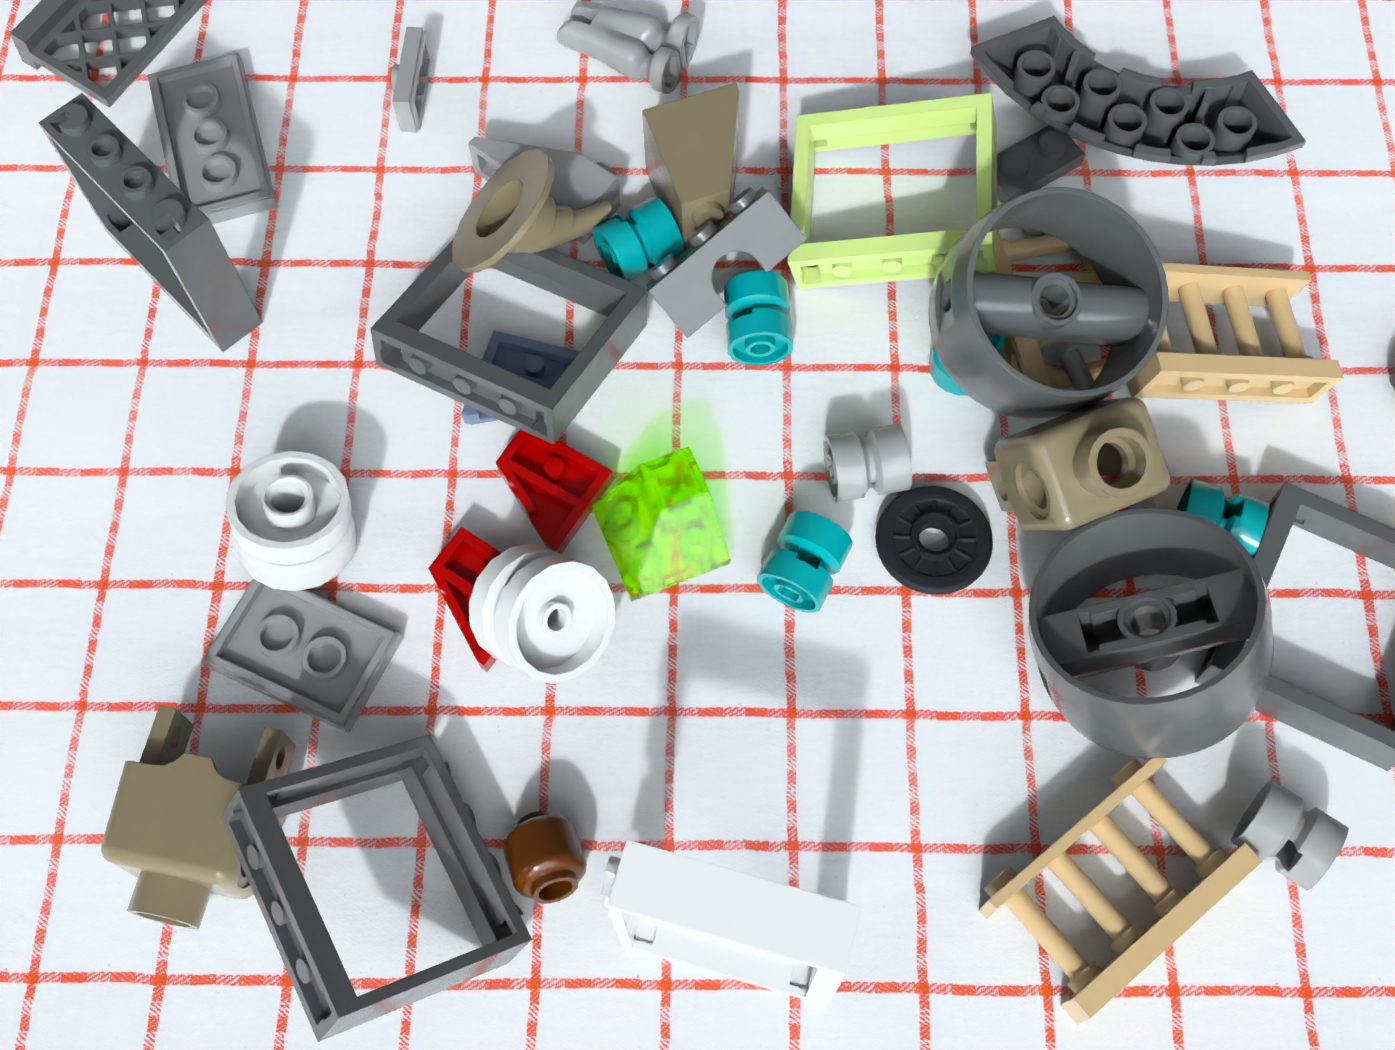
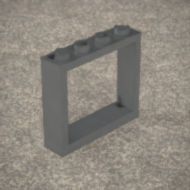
(132, 190)
(492, 387)
(1281, 699)
(292, 912)

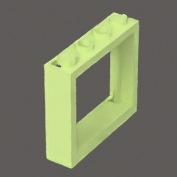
(894, 255)

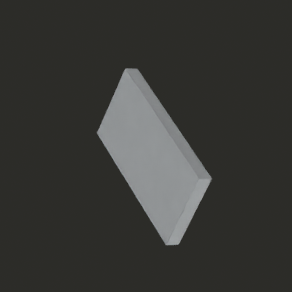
(212, 137)

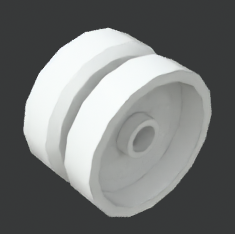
(292, 520)
(542, 613)

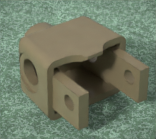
(1056, 467)
(171, 825)

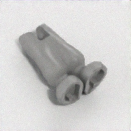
(632, 42)

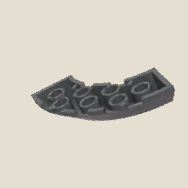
(1131, 111)

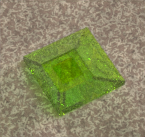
(661, 525)

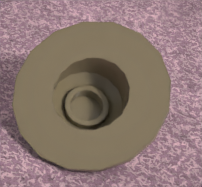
(519, 215)

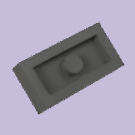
(1036, 162)

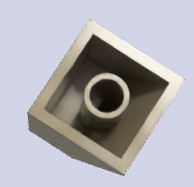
(694, 156)

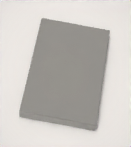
(304, 652)

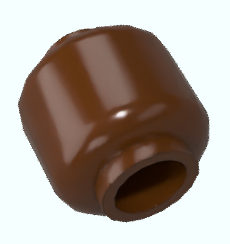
(545, 857)

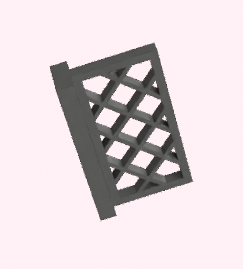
(54, 25)

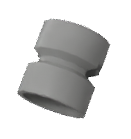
(874, 462)
(1297, 839)

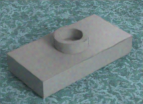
(411, 79)

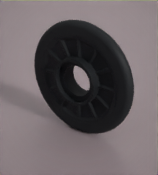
(930, 570)

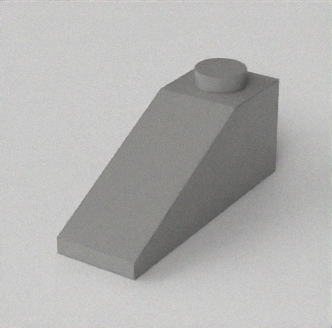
(576, 179)

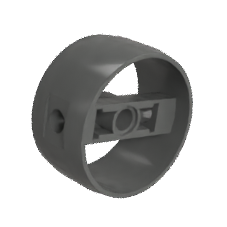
(1121, 312)
(1215, 609)

